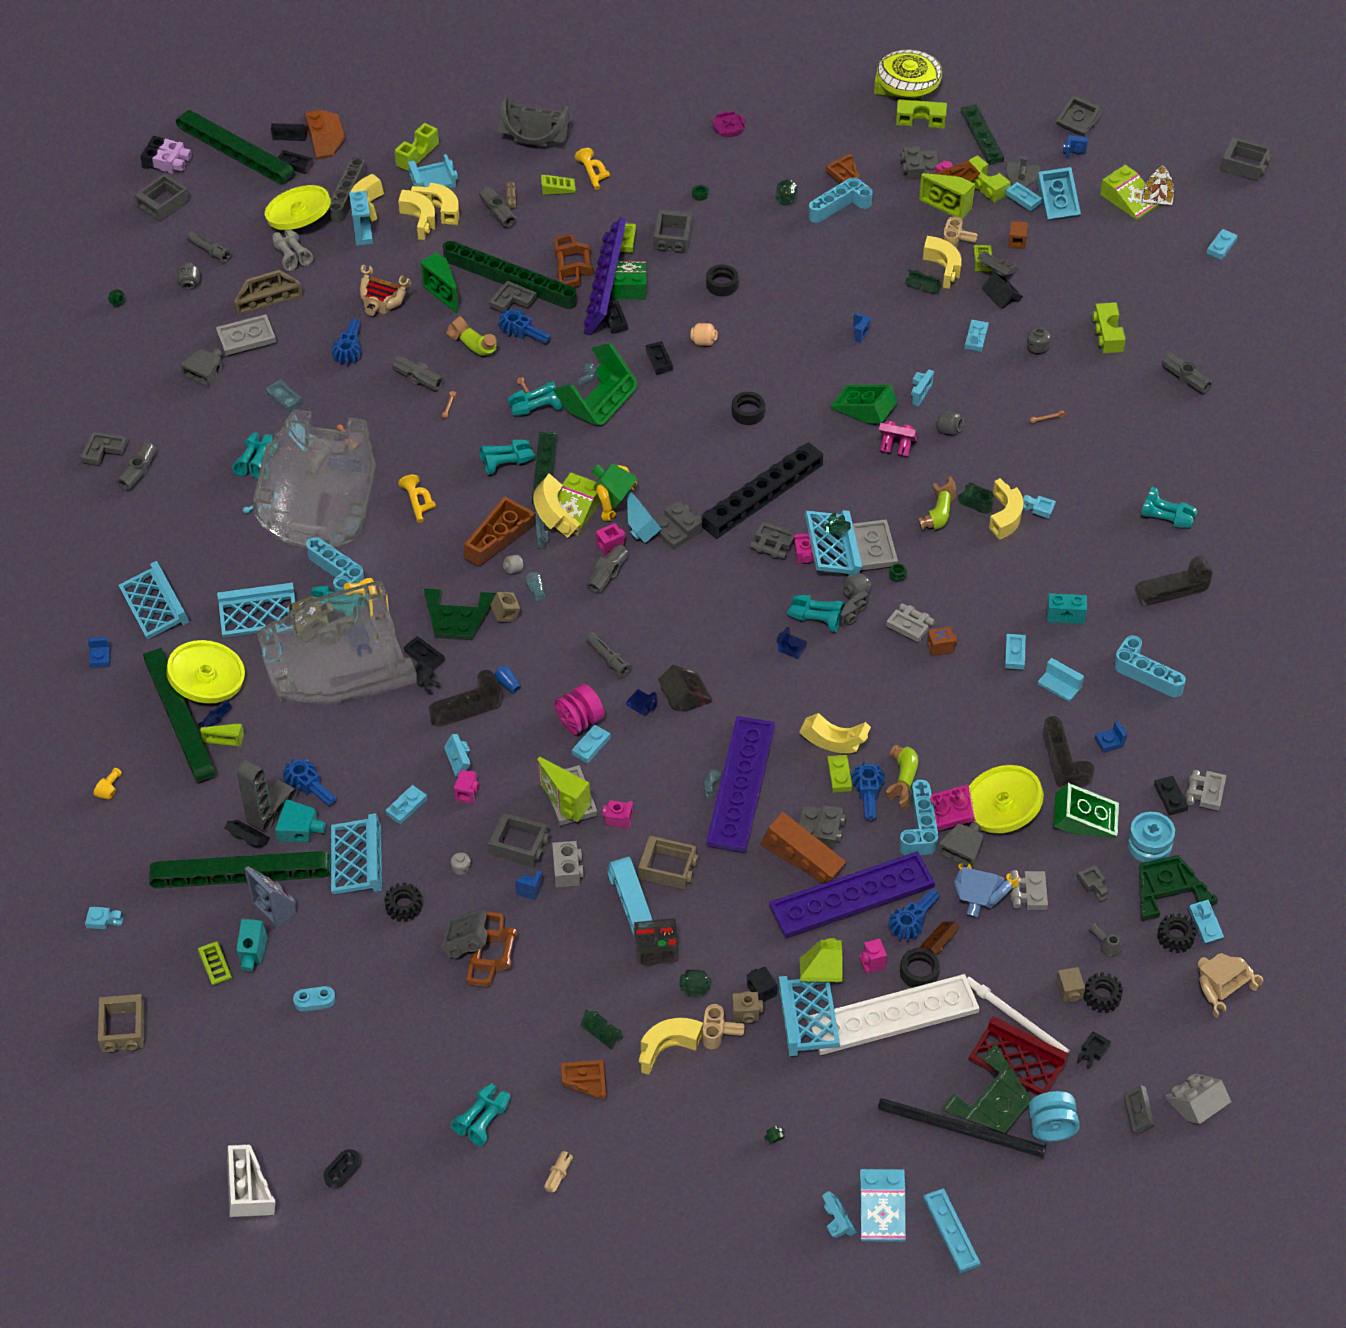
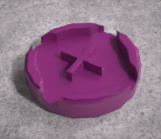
(728, 124)

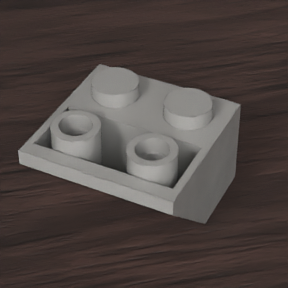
(1198, 1097)

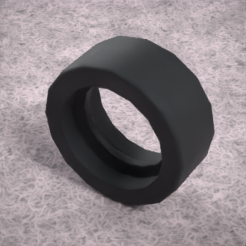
(722, 270)
(748, 418)
(919, 954)

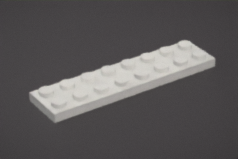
(900, 1012)

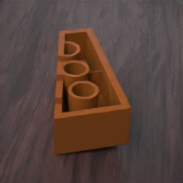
(498, 530)
(802, 849)

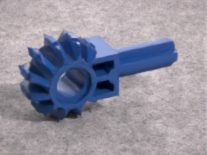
(520, 325)
(347, 347)
(305, 778)
(868, 782)
(913, 916)

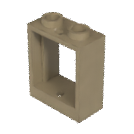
(670, 848)
(121, 1005)

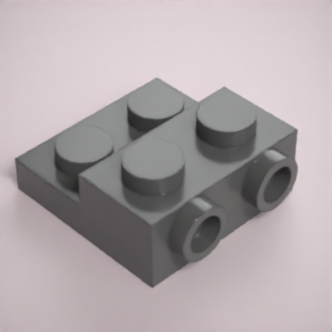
(1079, 115)
(918, 162)
(678, 525)
(824, 823)
(465, 934)

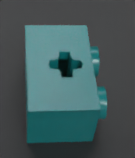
(1066, 608)

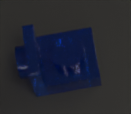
(790, 644)
(642, 702)

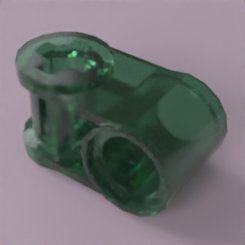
(978, 498)

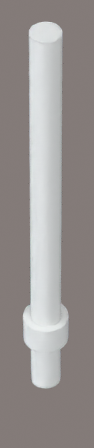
(984, 993)

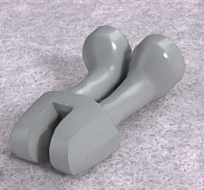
(285, 244)

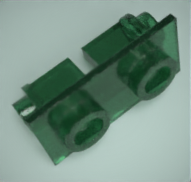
(931, 283)
(596, 1025)

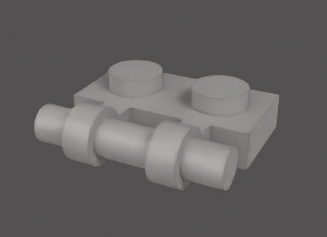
(909, 626)
(1212, 791)
(1035, 890)

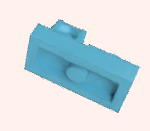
(976, 335)
(923, 383)
(457, 754)
(406, 804)
(1205, 922)
(842, 1223)

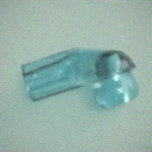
(589, 374)
(712, 776)

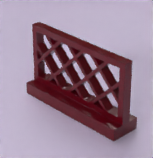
(1026, 1045)

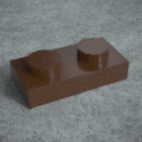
(940, 936)

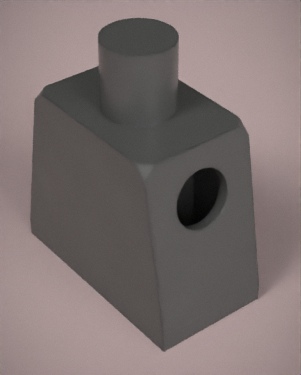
(203, 367)
(962, 844)

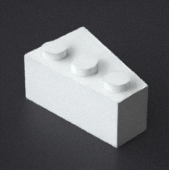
(246, 1184)

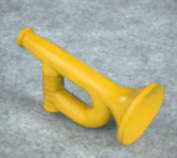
(584, 156)
(409, 483)

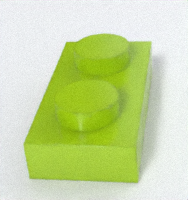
(628, 238)
(839, 773)

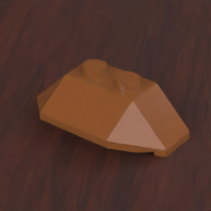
(325, 132)

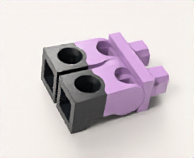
(165, 155)

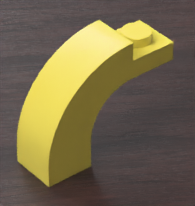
(373, 188)
(442, 198)
(421, 207)
(944, 254)
(549, 508)
(1008, 519)
(833, 738)
(669, 1033)

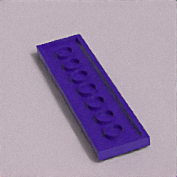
(604, 276)
(740, 784)
(851, 894)

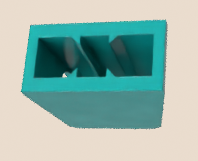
(297, 823)
(251, 943)

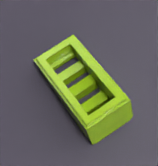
(553, 184)
(977, 263)
(223, 735)
(209, 949)

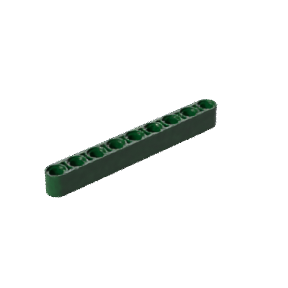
(235, 147)
(502, 271)
(179, 717)
(232, 869)

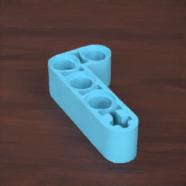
(839, 197)
(334, 563)
(1147, 671)
(925, 823)
(624, 877)

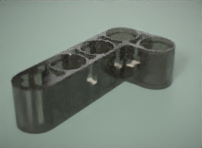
(1176, 585)
(468, 704)
(1063, 768)

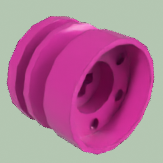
(579, 709)

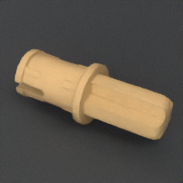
(558, 1172)

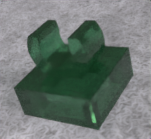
(837, 525)

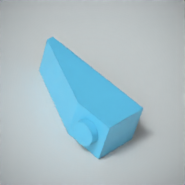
(640, 520)

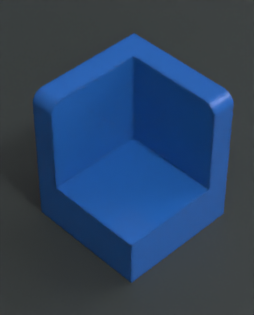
(529, 886)

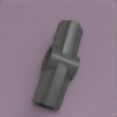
(137, 466)
(607, 568)

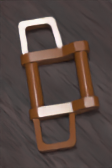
(575, 268)
(502, 936)

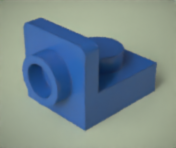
(1075, 145)
(861, 326)
(99, 652)
(1111, 738)

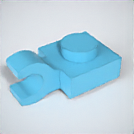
(1040, 506)
(100, 918)

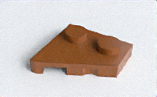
(843, 169)
(965, 170)
(585, 1077)

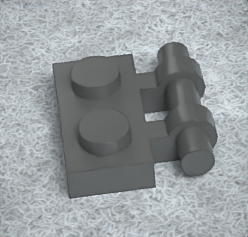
(774, 536)

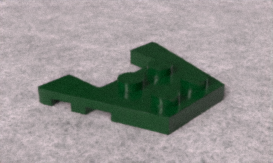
(456, 621)
(1167, 878)
(1000, 1103)

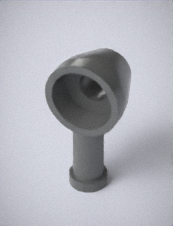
(1108, 948)

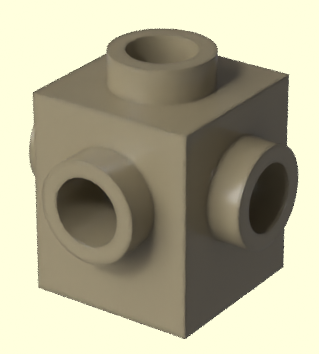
(746, 1007)

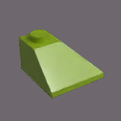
(822, 962)

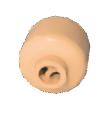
(703, 334)

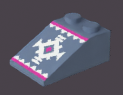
(270, 897)

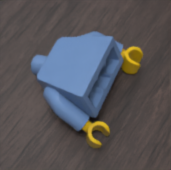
(981, 888)

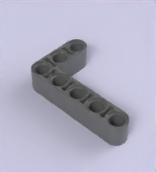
(260, 805)

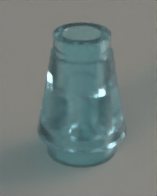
(535, 585)

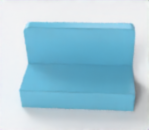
(1061, 680)

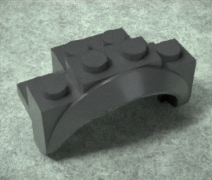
(535, 124)

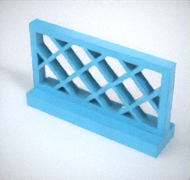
(846, 543)
(169, 598)
(239, 598)
(373, 857)
(791, 1019)

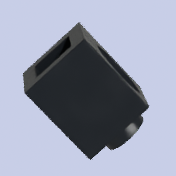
(762, 982)

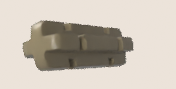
(511, 196)

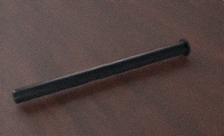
(963, 1127)

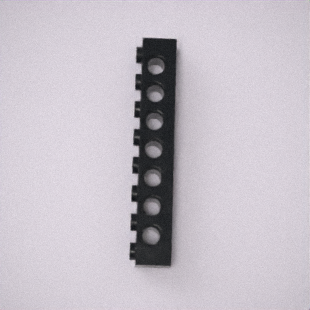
(762, 490)

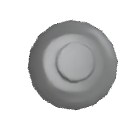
(513, 564)
(460, 863)

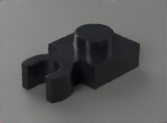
(424, 676)
(1093, 1047)

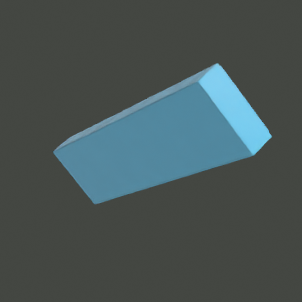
(951, 1231)

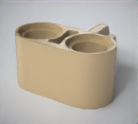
(953, 232)
(718, 1027)

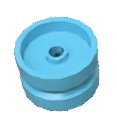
(1151, 836)
(1053, 1116)

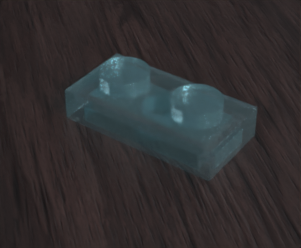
(284, 395)
(542, 536)

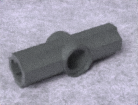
(497, 206)
(418, 373)
(1187, 373)

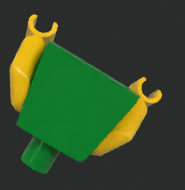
(612, 487)

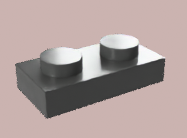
(1139, 1109)

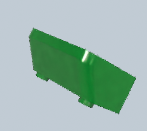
(615, 387)

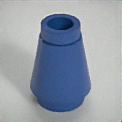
(507, 679)

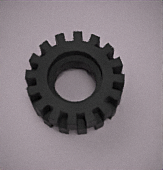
(407, 911)
(1181, 924)
(1099, 1002)

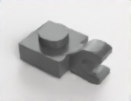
(1094, 880)

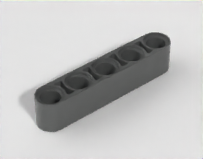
(341, 199)

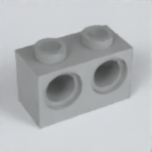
(567, 864)

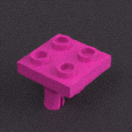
(890, 431)
(953, 807)

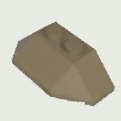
(266, 291)

